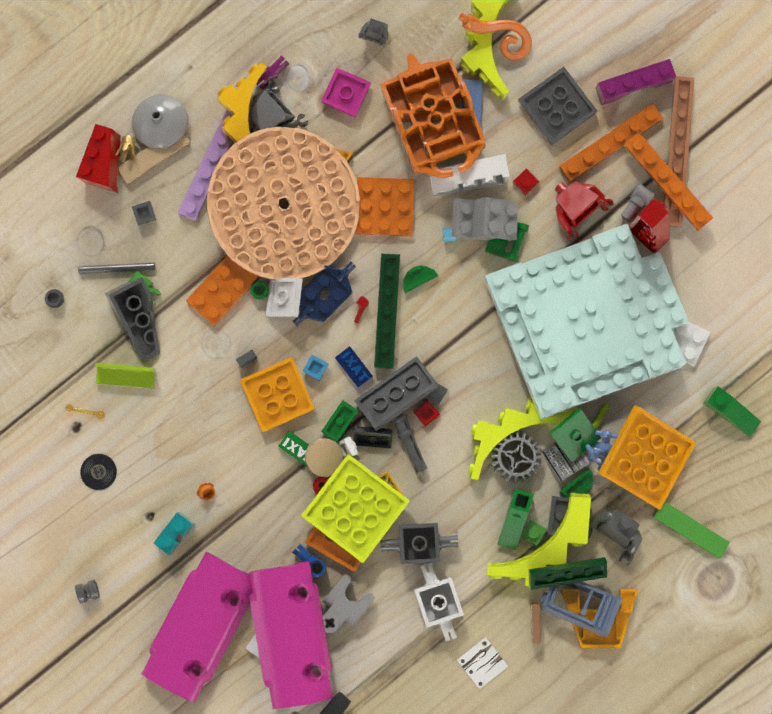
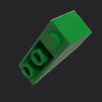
(515, 518)

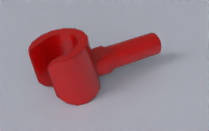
(363, 303)

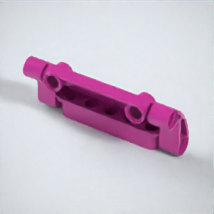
(199, 627)
(290, 635)

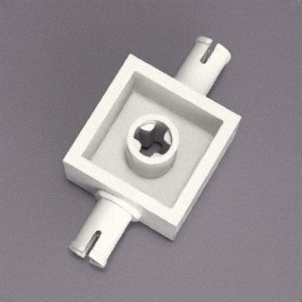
(444, 590)

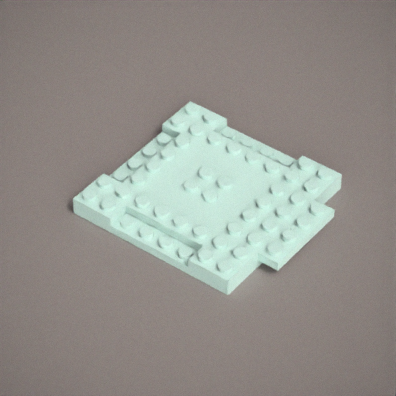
(589, 320)

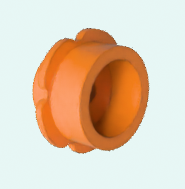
(206, 491)

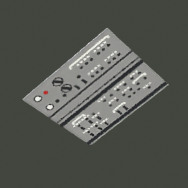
(561, 464)

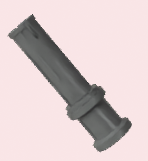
(406, 435)

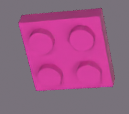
(346, 92)

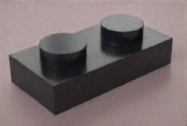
(371, 438)

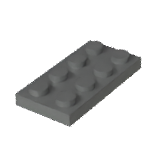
(396, 393)

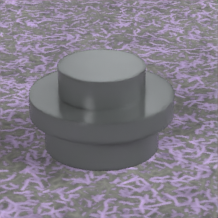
(54, 298)

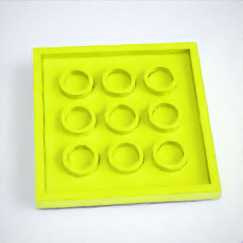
(355, 508)

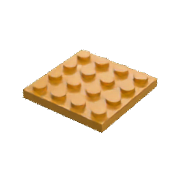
(647, 457)

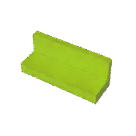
(125, 375)

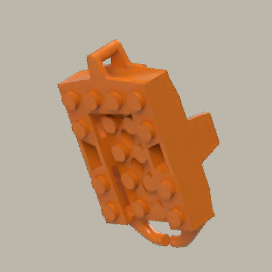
(436, 85)

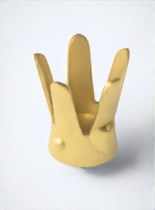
(128, 143)

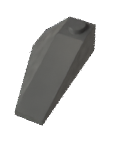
(134, 311)

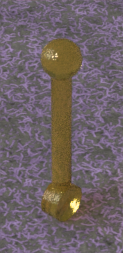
(100, 414)

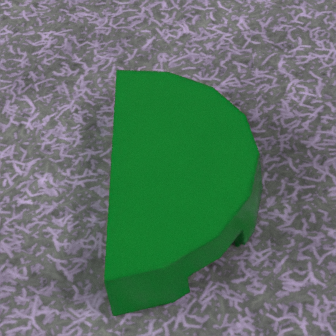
(417, 276)
(581, 484)

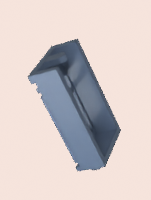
(605, 614)

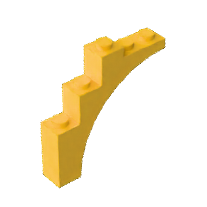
(237, 103)

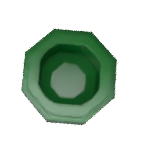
(259, 290)

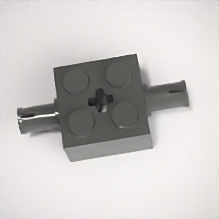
(409, 552)

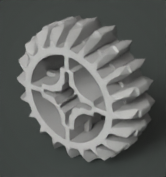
(532, 462)

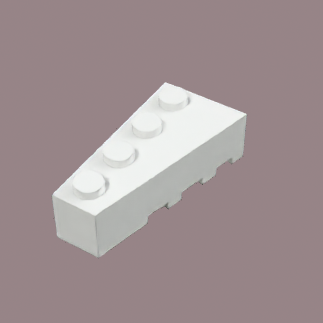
(482, 174)

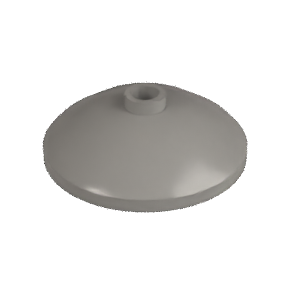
(164, 130)

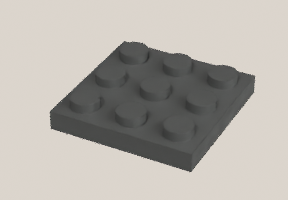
(557, 105)

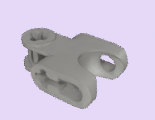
(342, 608)

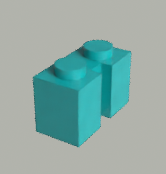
(168, 537)

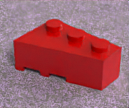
(100, 161)

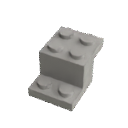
(484, 219)

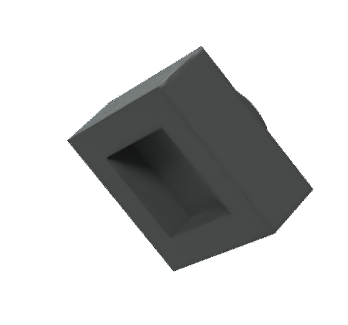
(144, 213)
(247, 359)
(437, 395)

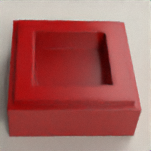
(426, 413)

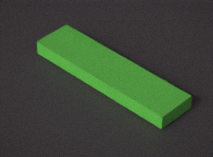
(691, 530)

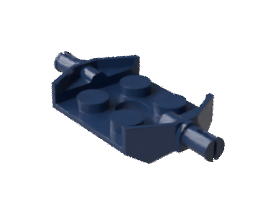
(328, 279)

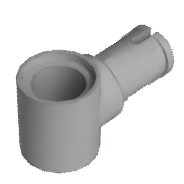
(639, 198)

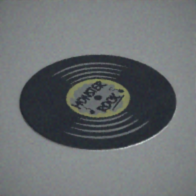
(98, 471)

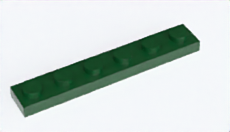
(387, 311)

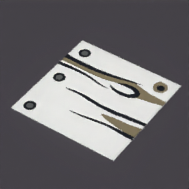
(482, 663)

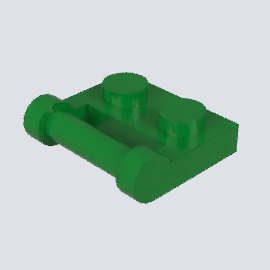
(498, 246)

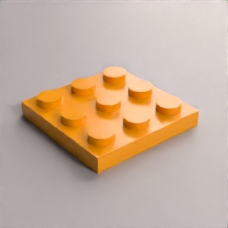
(277, 394)

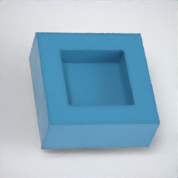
(315, 367)

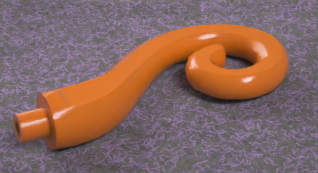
(476, 25)

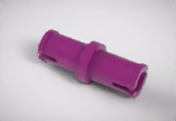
(272, 72)

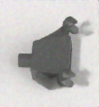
(270, 111)
(619, 529)

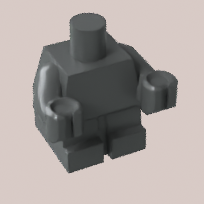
(374, 31)

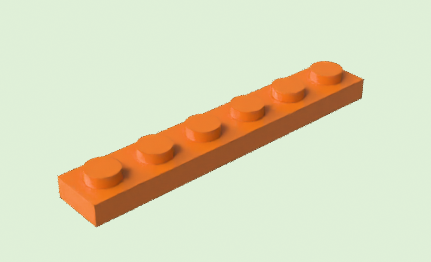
(610, 142)
(668, 181)

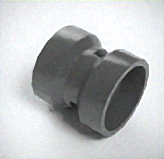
(87, 591)

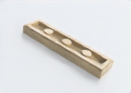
(149, 159)

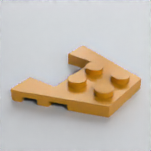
(616, 635)

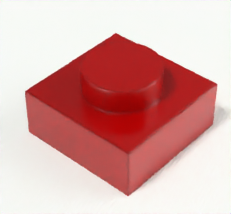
(525, 181)

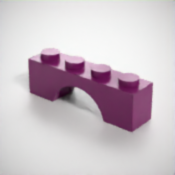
(646, 77)

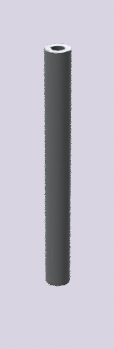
(116, 268)

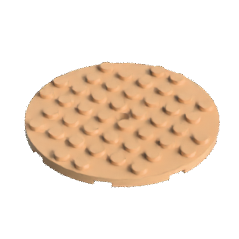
(273, 167)

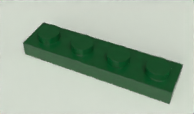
(568, 573)

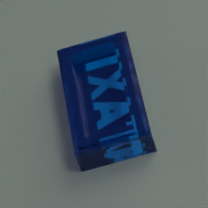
(353, 367)

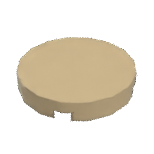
(323, 457)

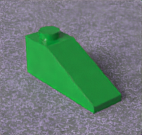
(732, 411)

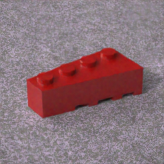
(652, 226)

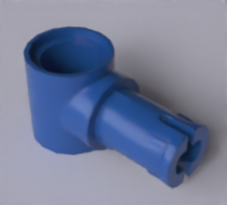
(306, 556)

